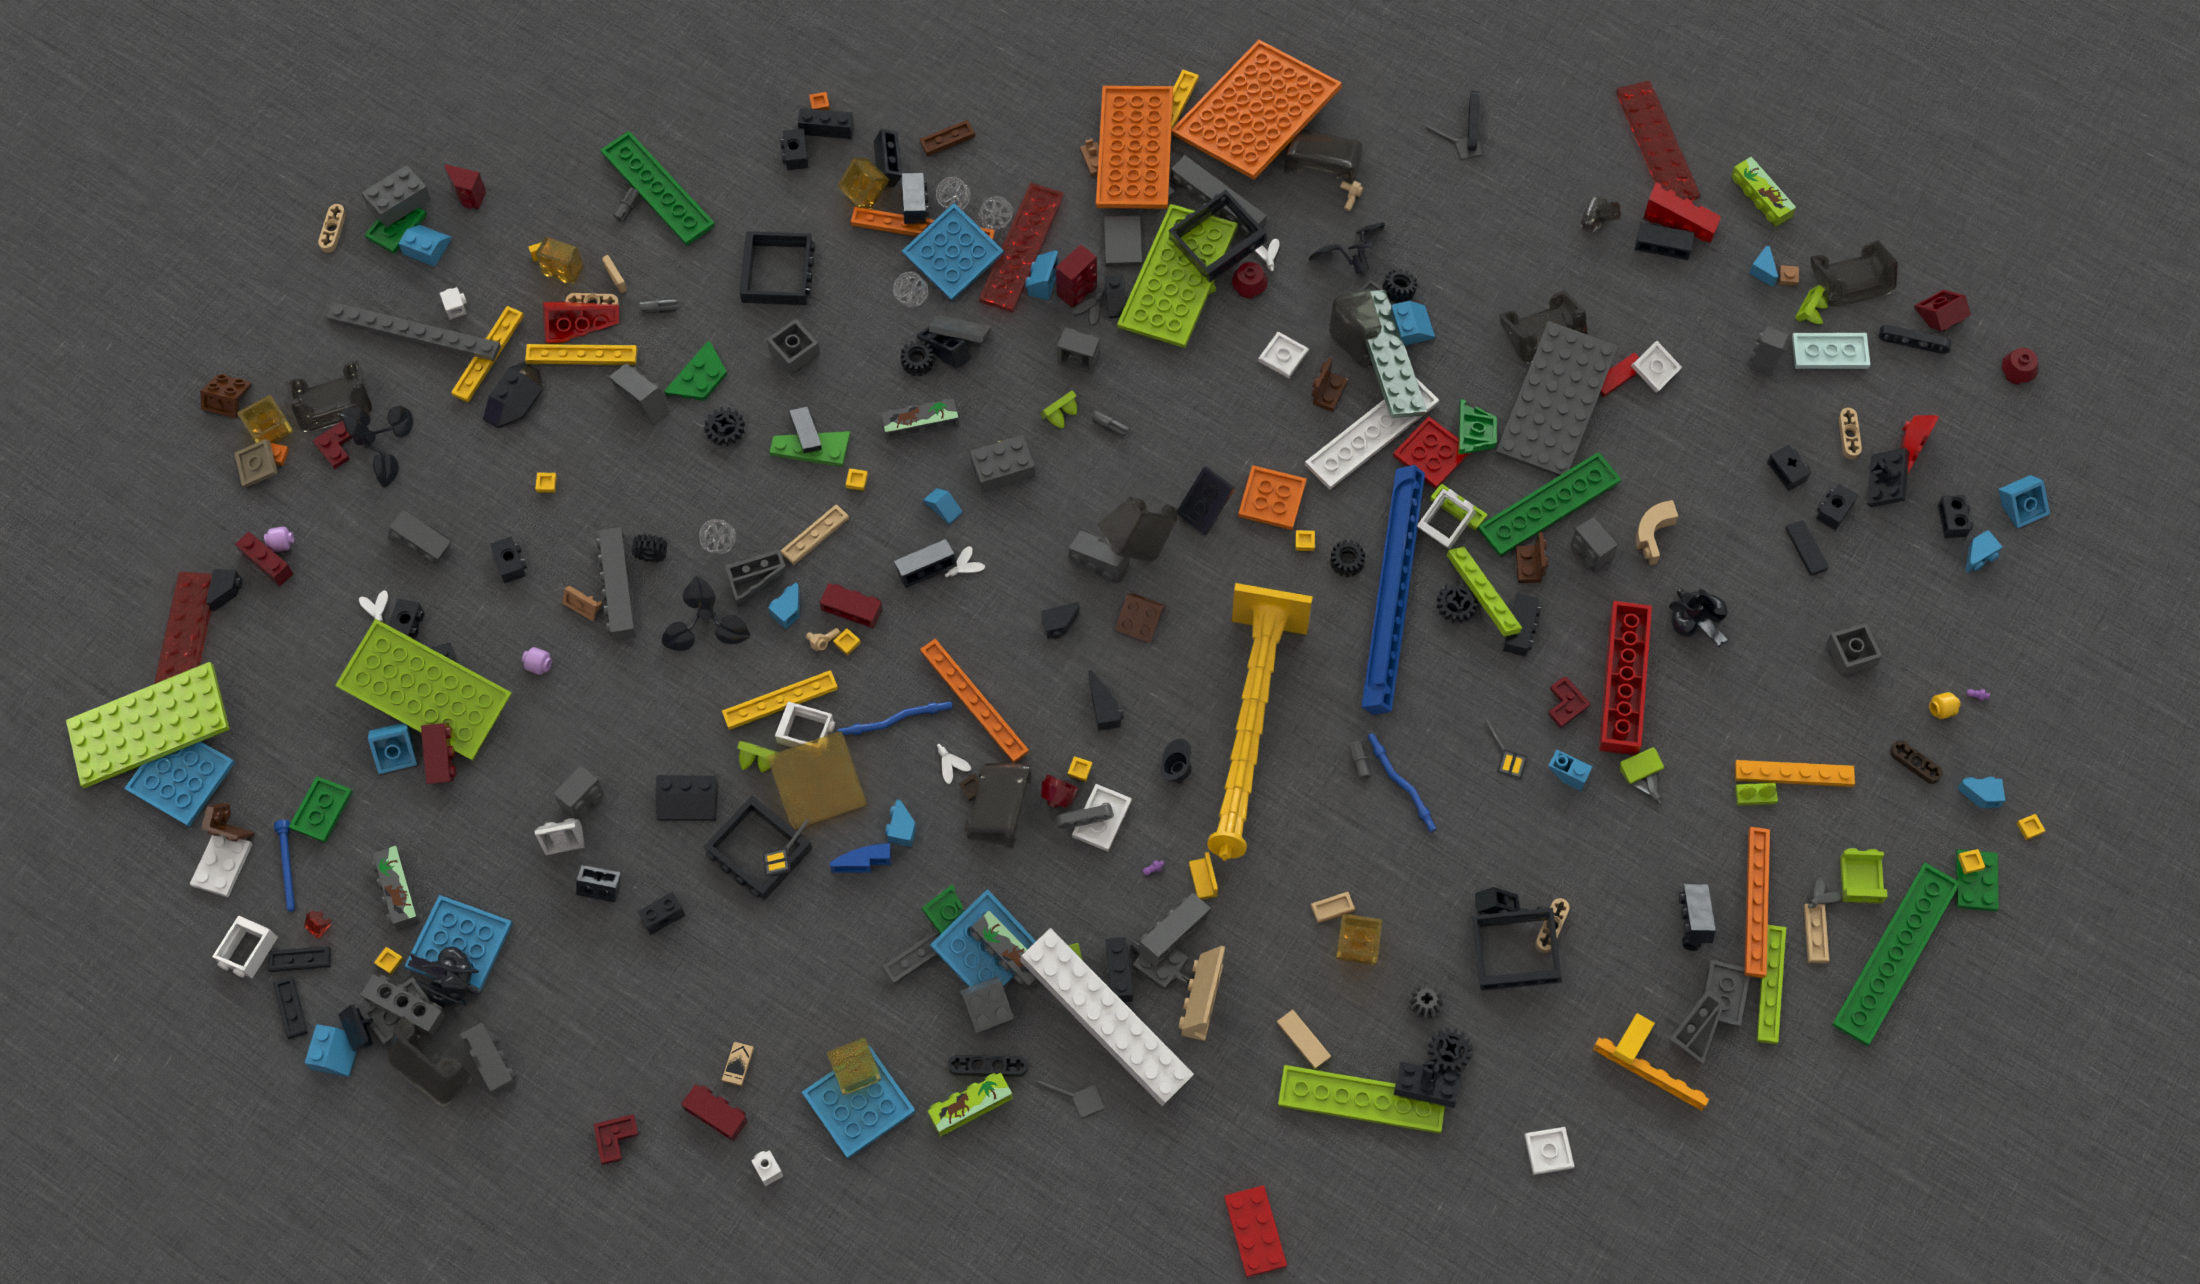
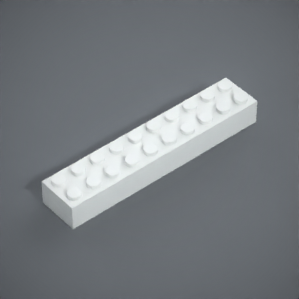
(1106, 1017)

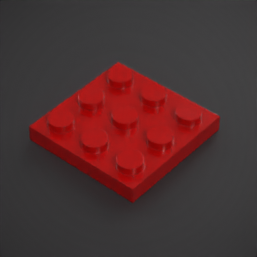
(1432, 451)

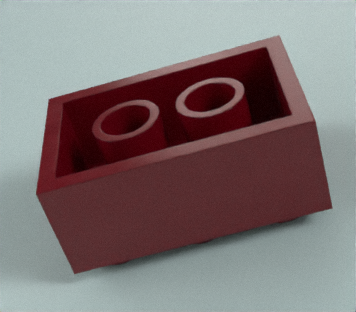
(1076, 276)

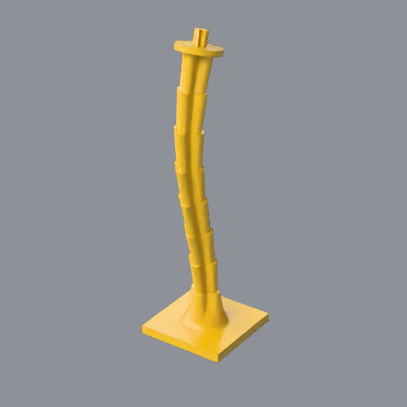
(1270, 615)

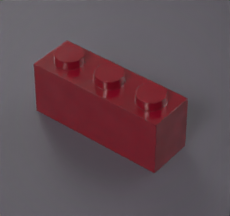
(264, 559)
(851, 605)
(438, 753)
(714, 1112)

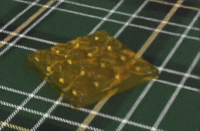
(817, 780)

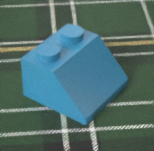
(424, 244)
(1043, 275)
(1412, 322)
(2025, 500)
(392, 747)
(330, 1051)

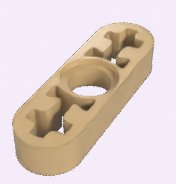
(333, 235)
(606, 298)
(1853, 426)
(1562, 915)

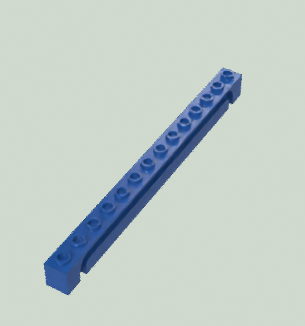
(1393, 590)

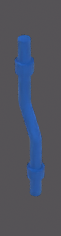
(931, 708)
(1380, 753)

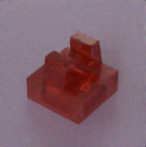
(316, 924)

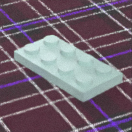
(1830, 351)

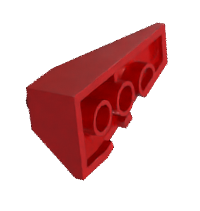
(573, 319)
(1916, 435)

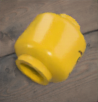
(1944, 705)

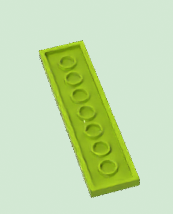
(1356, 1099)

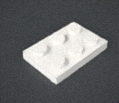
(1103, 833)
(220, 865)

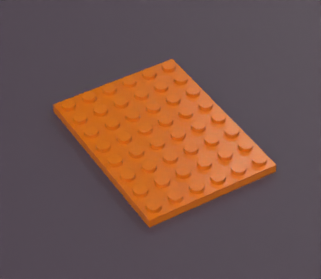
(1256, 109)

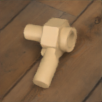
(1355, 190)
(820, 641)

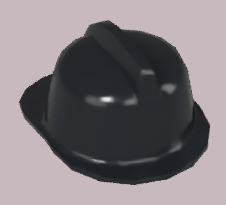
(1176, 761)

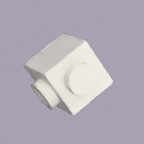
(453, 303)
(767, 1167)

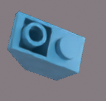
(1982, 549)
(787, 607)
(1570, 770)
(1983, 792)
(902, 826)

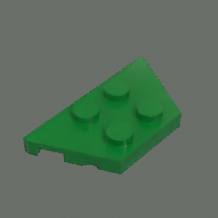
(699, 375)
(1476, 429)

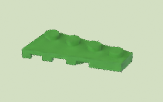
(832, 453)

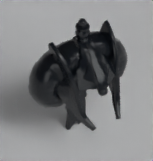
(1698, 609)
(452, 975)

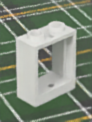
(1452, 496)
(798, 710)
(233, 939)

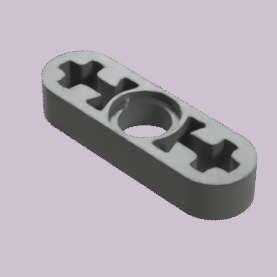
(1085, 817)

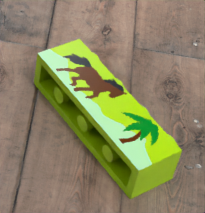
(1763, 191)
(970, 1104)

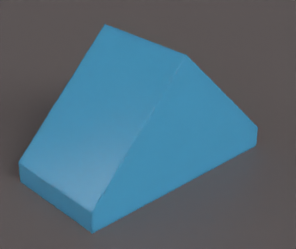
(1765, 268)
(944, 505)

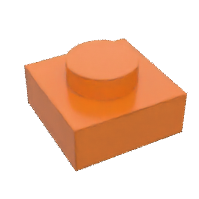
(819, 101)
(280, 453)

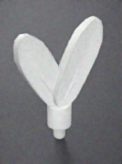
(1268, 256)
(963, 566)
(375, 610)
(950, 760)

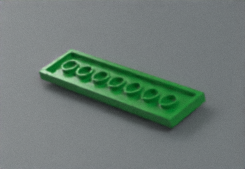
(658, 188)
(1549, 504)

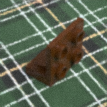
(1328, 387)
(222, 395)
(1532, 561)
(1139, 617)
(215, 823)

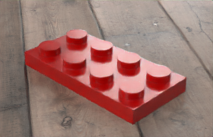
(1255, 1231)

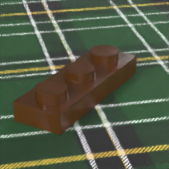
(947, 137)

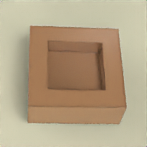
(1788, 275)

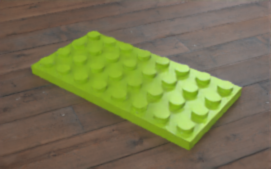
(1169, 286)
(423, 687)
(147, 725)

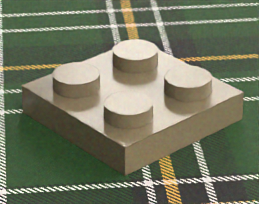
(256, 463)

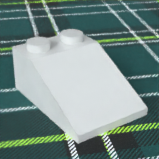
(560, 836)

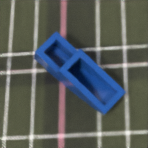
(861, 859)

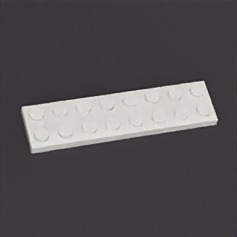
(1362, 441)

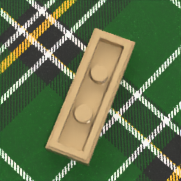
(1816, 934)
(1303, 1039)

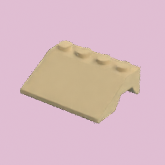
(1203, 994)

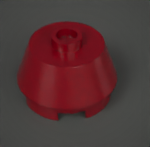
(1249, 280)
(2020, 366)
(1058, 792)

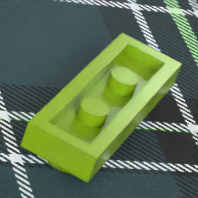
(1457, 512)

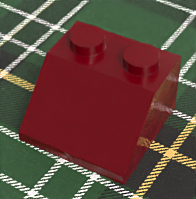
(466, 185)
(1943, 309)

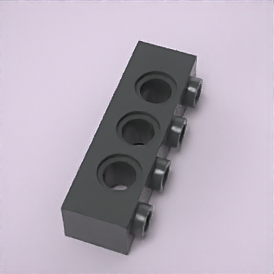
(378, 986)

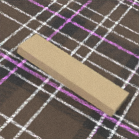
(814, 535)

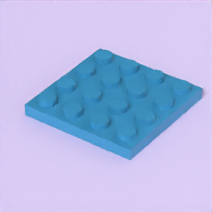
(953, 252)
(181, 781)
(465, 927)
(966, 955)
(862, 1114)

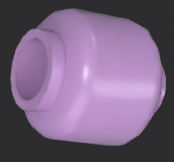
(279, 539)
(537, 661)

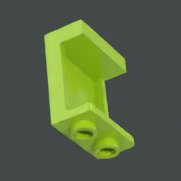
(1862, 876)

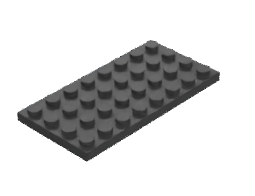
(1557, 399)

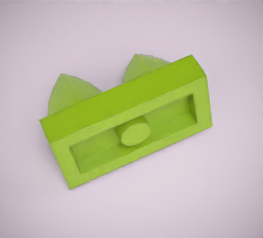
(1807, 310)
(1053, 412)
(748, 753)
(1756, 794)

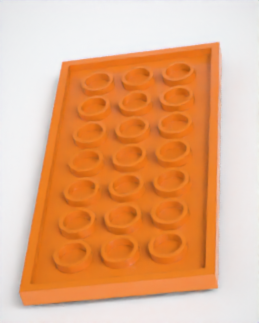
(1134, 147)

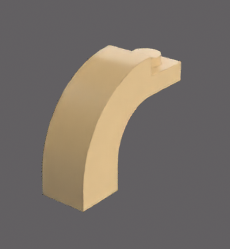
(1656, 517)

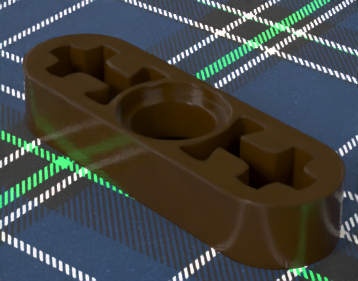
(1931, 766)

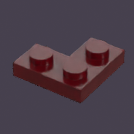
(330, 445)
(1571, 703)
(608, 1136)

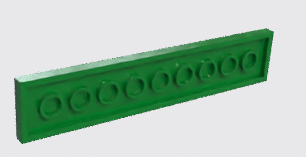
(1895, 954)

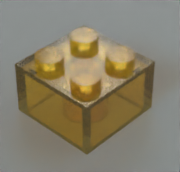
(862, 182)
(559, 260)
(265, 420)
(1359, 939)
(854, 1066)

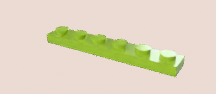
(1484, 591)
(1771, 987)

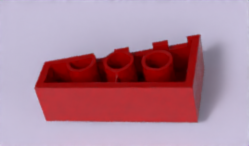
(1680, 214)

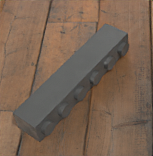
(1205, 186)
(617, 583)

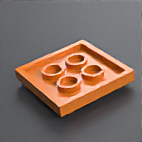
(1272, 497)

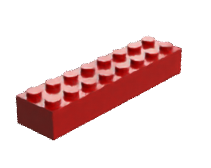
(1625, 678)

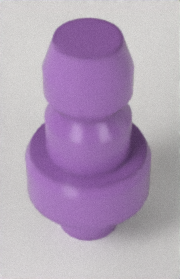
(1978, 694)
(1156, 866)

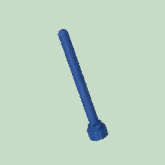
(282, 829)

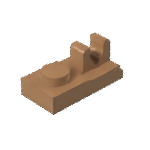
(1090, 153)
(580, 603)

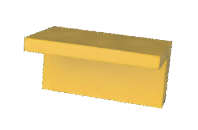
(1203, 877)

